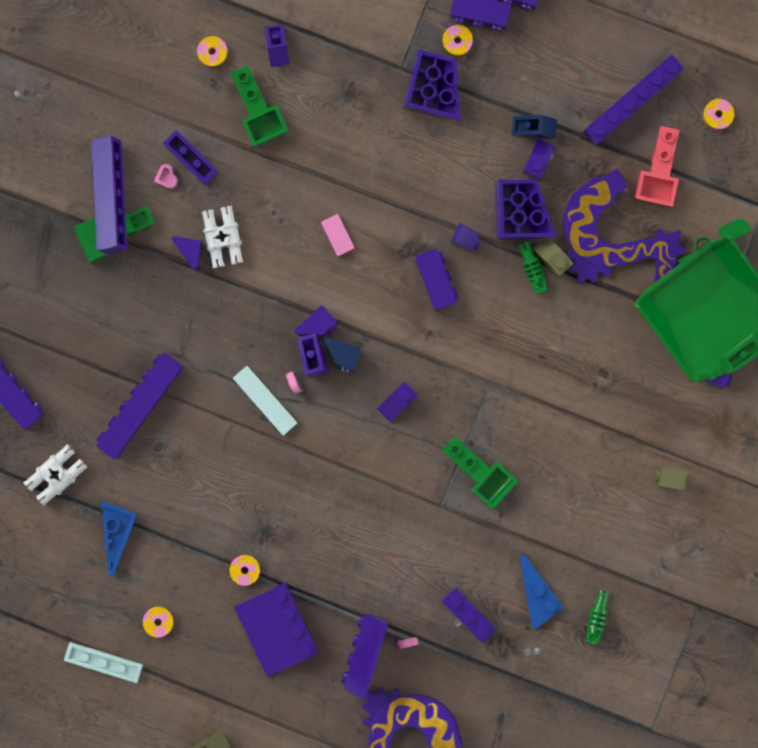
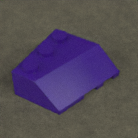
(433, 86)
(521, 211)

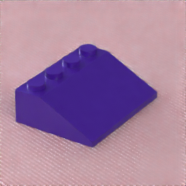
(276, 629)
(365, 655)

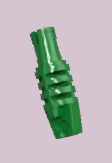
(533, 269)
(597, 618)

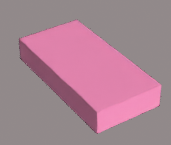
(337, 235)

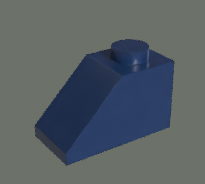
(534, 126)
(343, 354)

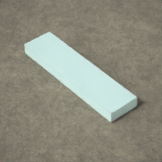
(265, 400)
(103, 662)

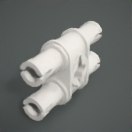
(232, 241)
(45, 473)

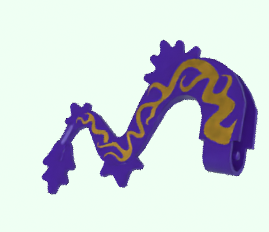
(594, 254)
(415, 710)

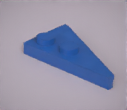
(117, 526)
(540, 599)

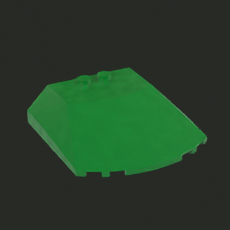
(706, 310)

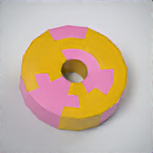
(206, 45)
(461, 48)
(712, 120)
(253, 570)
(158, 630)

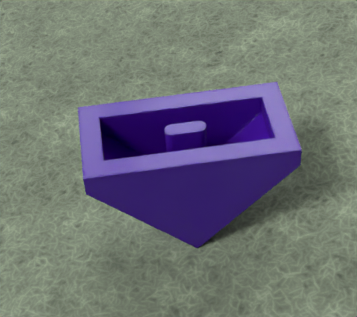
(190, 249)

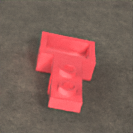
(657, 185)

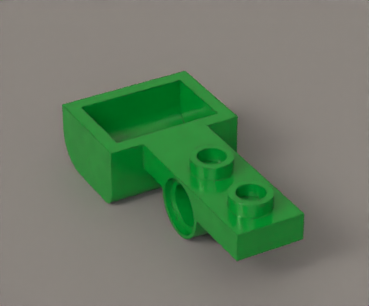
(263, 122)
(734, 228)
(86, 232)
(491, 482)

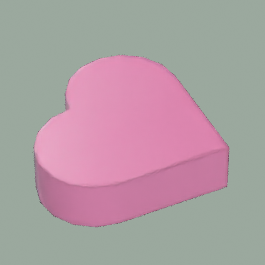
(166, 177)
(293, 382)
(407, 642)

